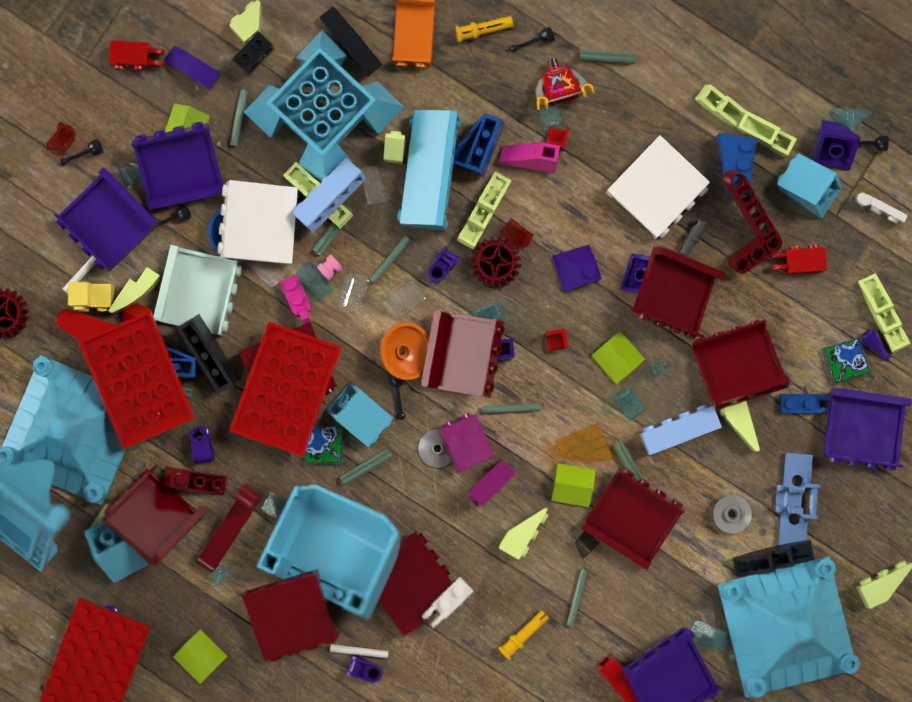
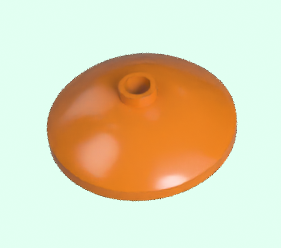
(414, 345)

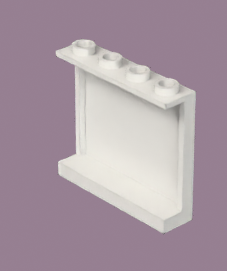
(659, 187)
(258, 222)

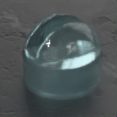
(656, 365)

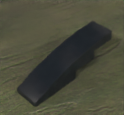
(350, 41)
(774, 557)

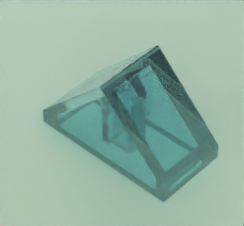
(849, 117)
(315, 281)
(490, 311)
(628, 403)
(710, 635)

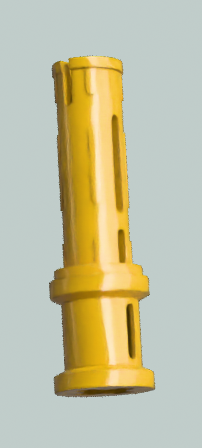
(506, 22)
(516, 641)

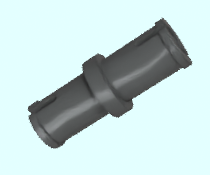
(692, 238)

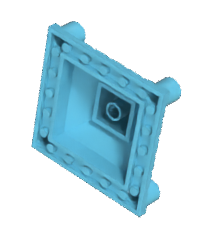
(69, 425)
(25, 511)
(787, 626)

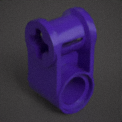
(444, 264)
(201, 449)
(362, 669)

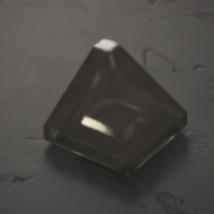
(585, 544)

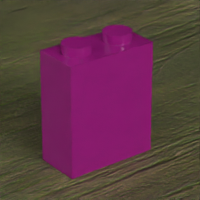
(465, 442)
(491, 483)

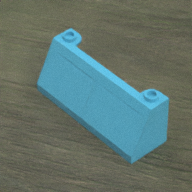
(429, 169)

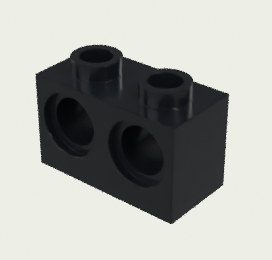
(253, 54)

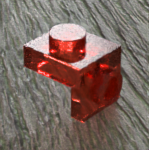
(62, 139)
(516, 234)

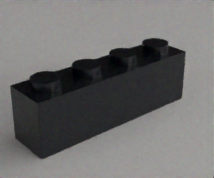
(208, 353)

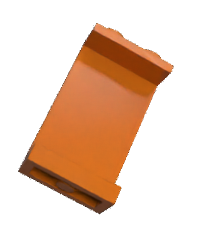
(413, 33)

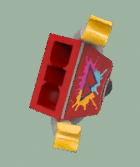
(560, 85)

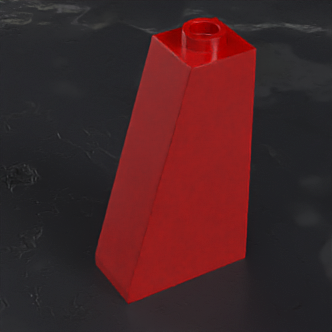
(79, 324)
(613, 673)

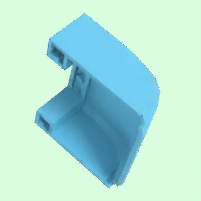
(341, 540)

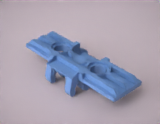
(790, 498)

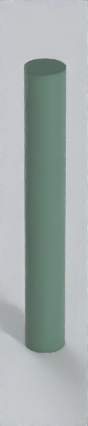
(238, 118)
(390, 259)
(511, 408)
(577, 597)

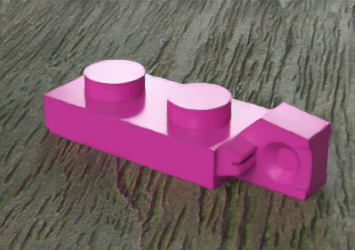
(297, 298)

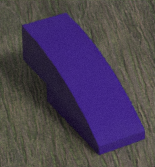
(192, 67)

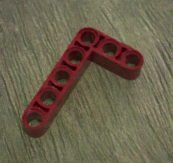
(754, 221)
(246, 502)

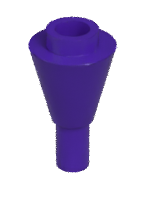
(873, 341)

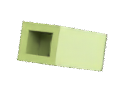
(247, 23)
(394, 147)

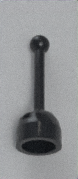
(546, 36)
(881, 143)
(94, 147)
(182, 214)
(395, 382)

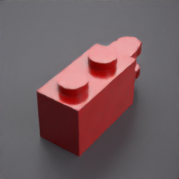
(133, 55)
(802, 260)

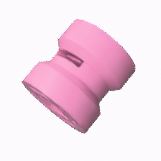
(329, 267)

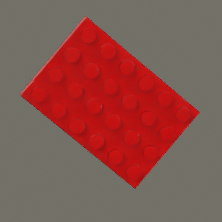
(137, 380)
(285, 389)
(95, 656)

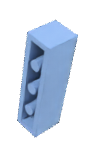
(329, 195)
(680, 430)

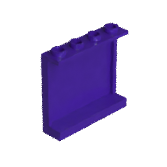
(178, 165)
(106, 221)
(865, 428)
(672, 672)

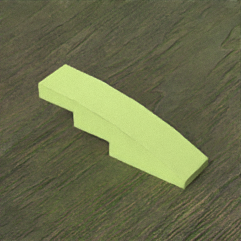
(306, 183)
(484, 210)
(883, 313)

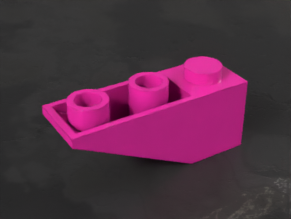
(531, 156)

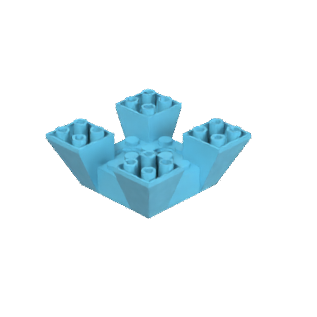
(323, 135)

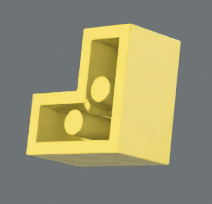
(87, 295)

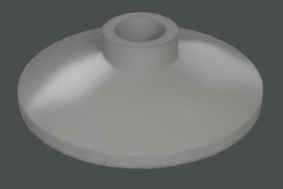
(427, 452)
(741, 518)

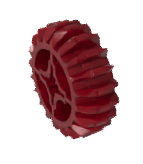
(504, 263)
(7, 307)

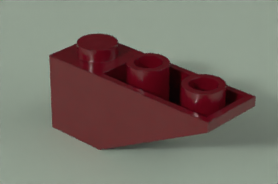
(194, 480)

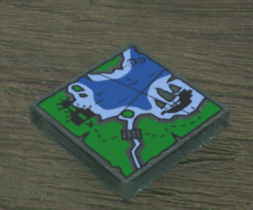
(846, 360)
(325, 445)

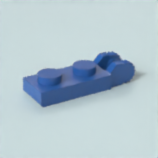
(802, 403)

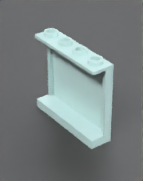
(197, 285)

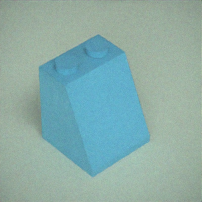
(810, 184)
(359, 414)
(113, 552)

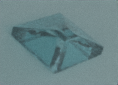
(551, 117)
(130, 174)
(274, 505)
(220, 574)

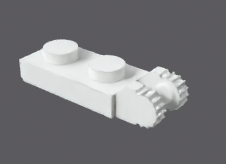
(880, 207)
(449, 601)

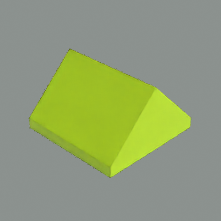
(185, 116)
(618, 357)
(573, 485)
(200, 656)

